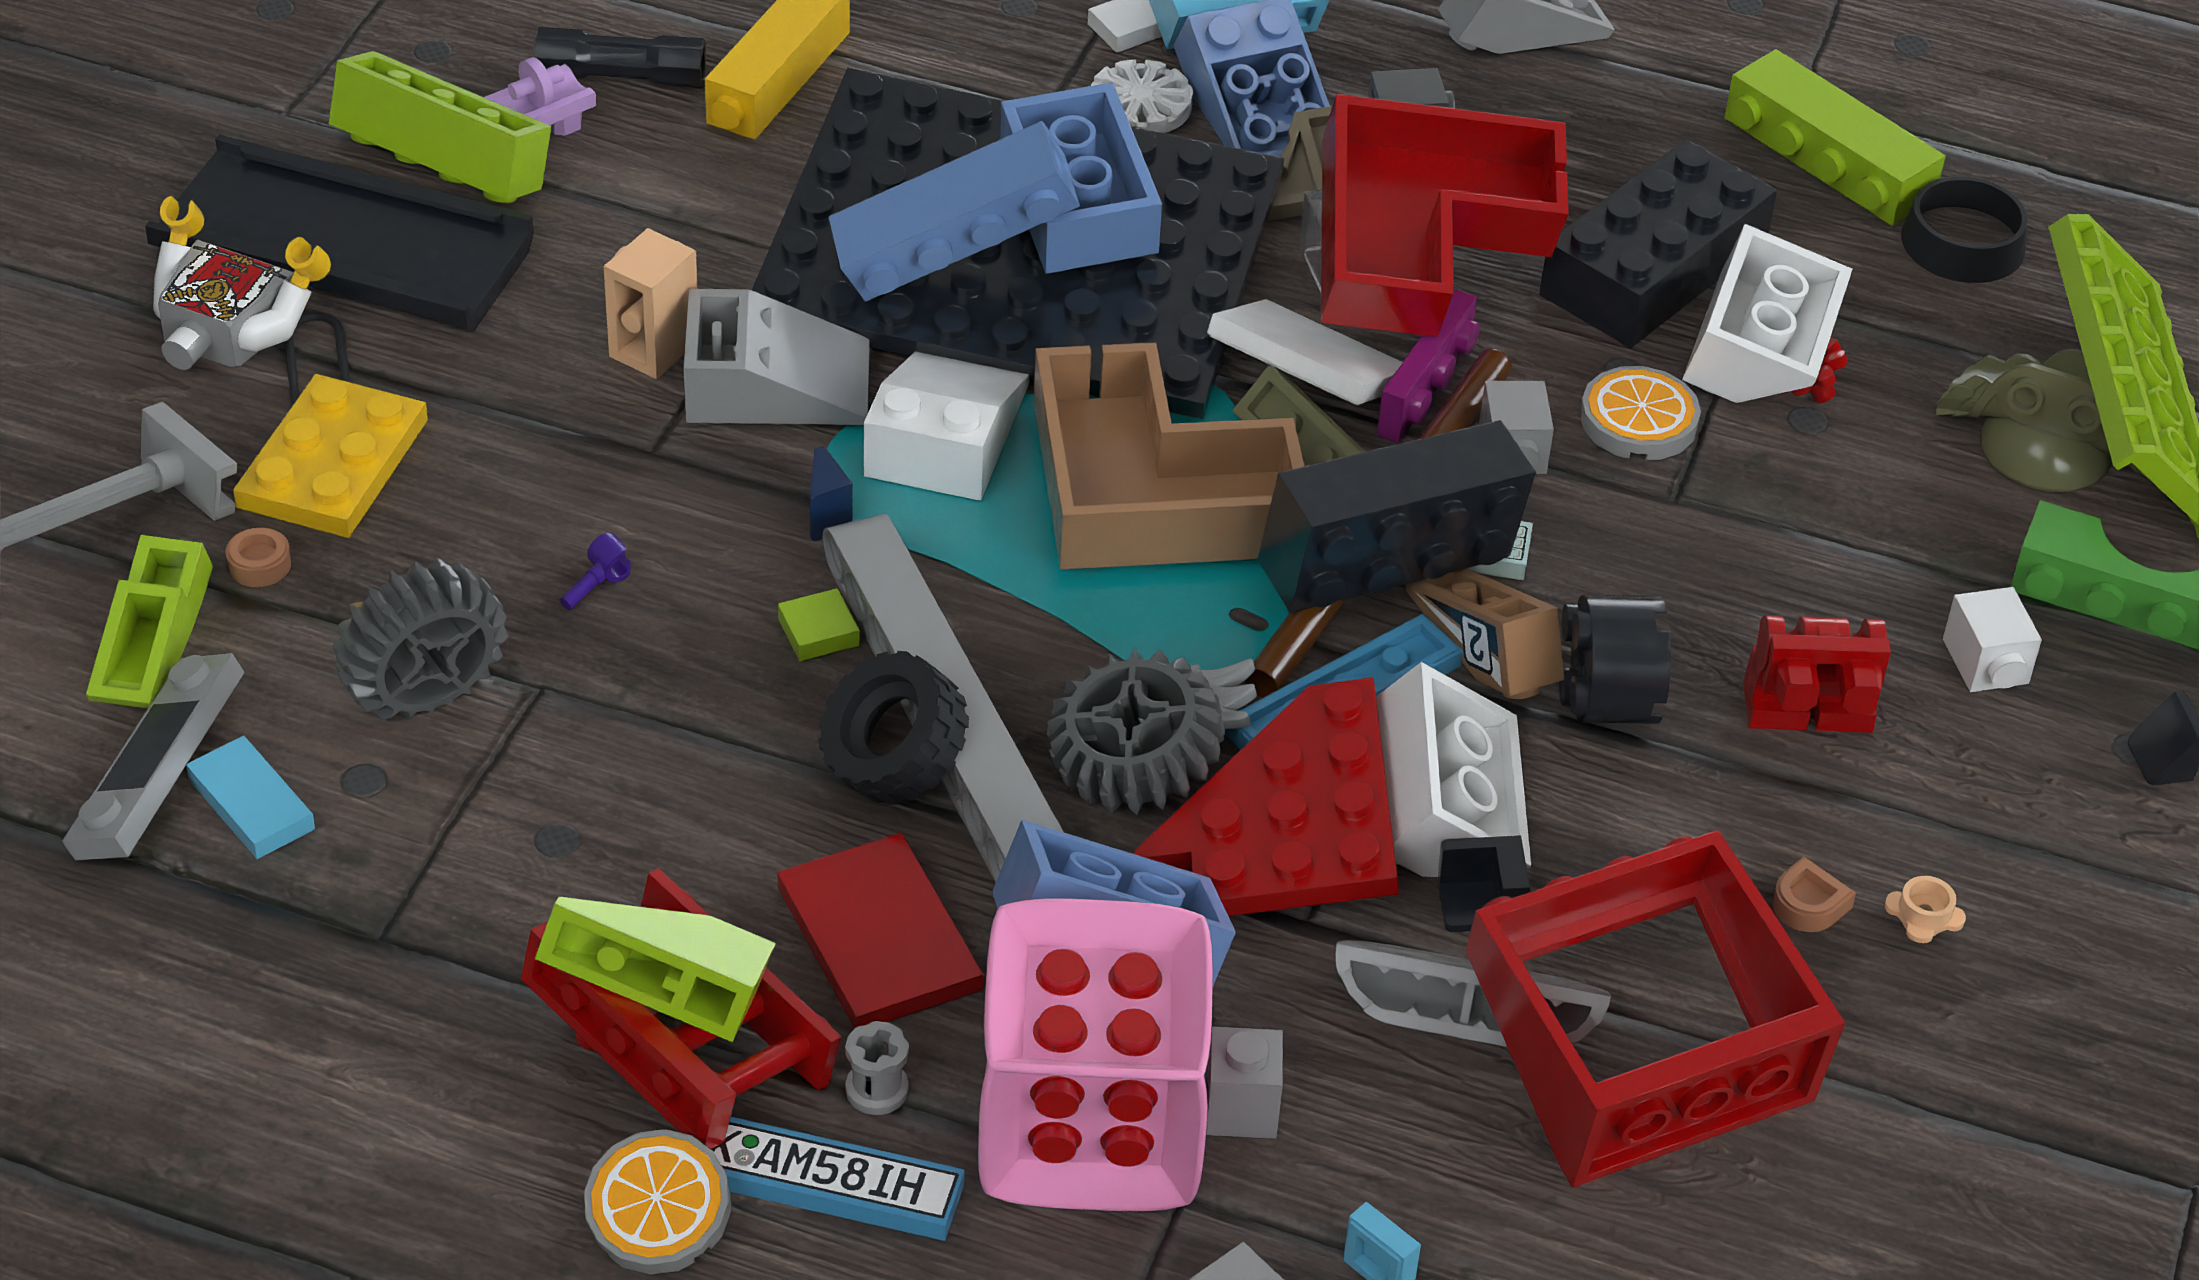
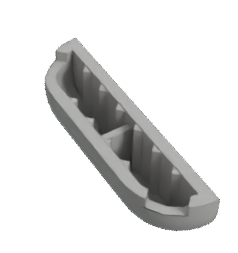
(1445, 996)

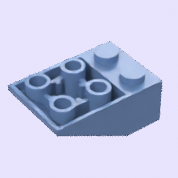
(1250, 72)

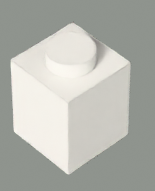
(1992, 639)

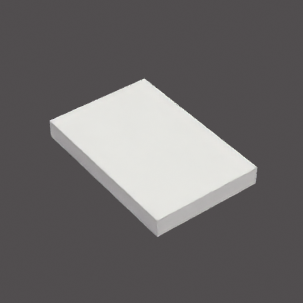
(1305, 350)

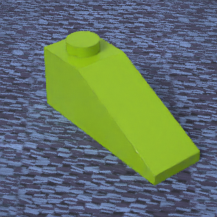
(661, 959)

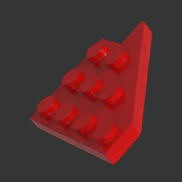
(1294, 811)

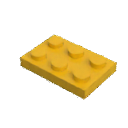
(331, 455)

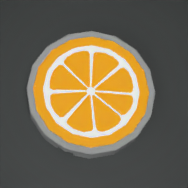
(1640, 412)
(657, 1201)

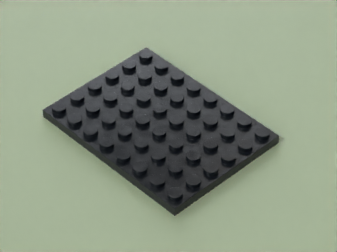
(1000, 300)

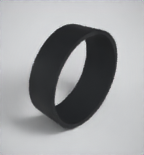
(1960, 260)

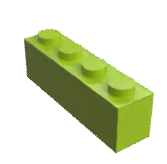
(439, 126)
(1832, 135)

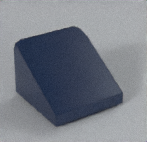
(829, 494)

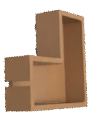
(1135, 484)

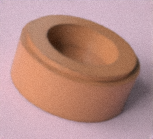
(258, 557)

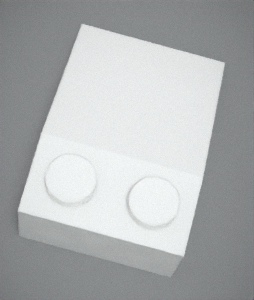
(941, 424)

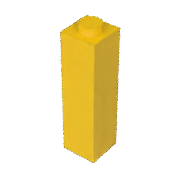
(773, 63)

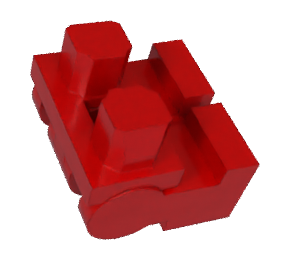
(1817, 669)

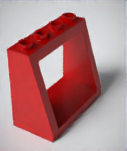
(1691, 1094)

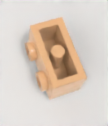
(649, 302)

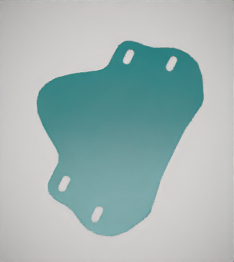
(1013, 547)

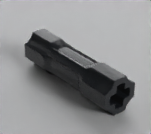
(660, 59)

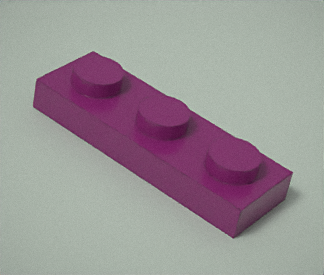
(1427, 368)

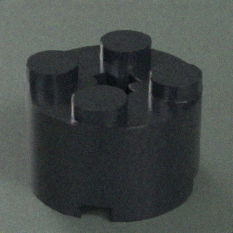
(1615, 659)

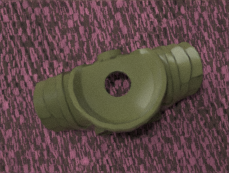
(2038, 419)

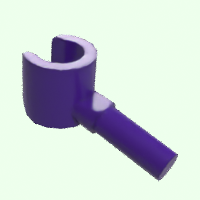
(609, 563)

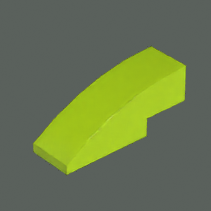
(150, 621)

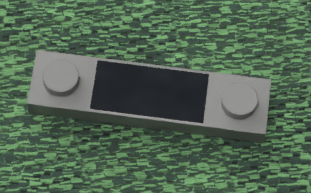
(153, 757)

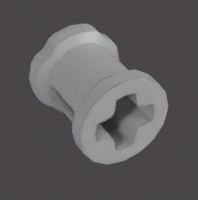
(885, 1072)

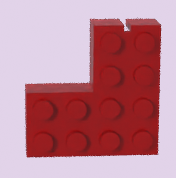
(1414, 183)

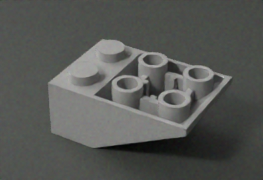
(770, 363)

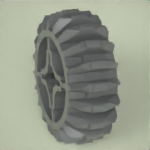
(420, 640)
(1135, 731)

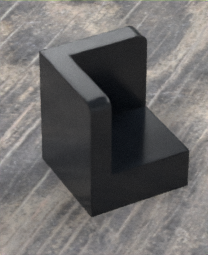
(1476, 873)

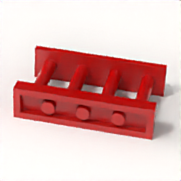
(661, 1059)

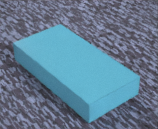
(250, 797)

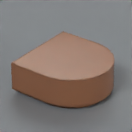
(1810, 897)

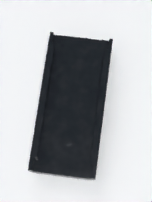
(382, 235)

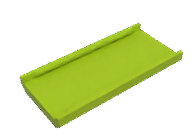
(2130, 360)

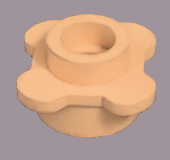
(1926, 908)

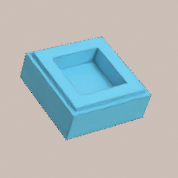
(1379, 1247)

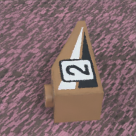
(1504, 633)

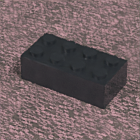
(1654, 242)
(1395, 515)

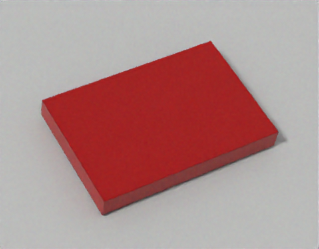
(879, 931)

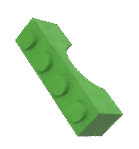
(2077, 568)

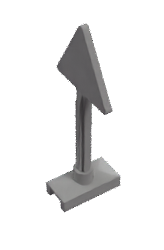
(170, 456)

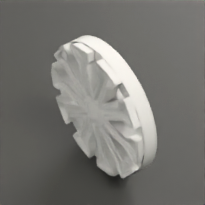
(1146, 98)

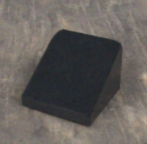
(2168, 742)

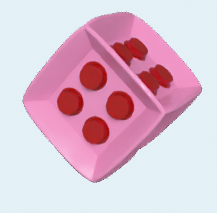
(1095, 1055)

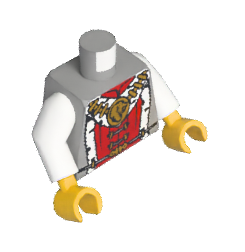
(223, 301)

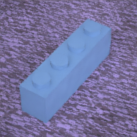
(953, 211)

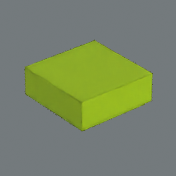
(818, 624)

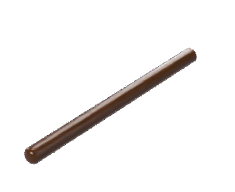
(1303, 627)

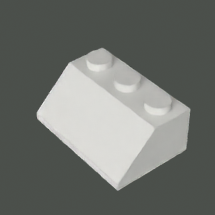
(1767, 319)
(1448, 767)

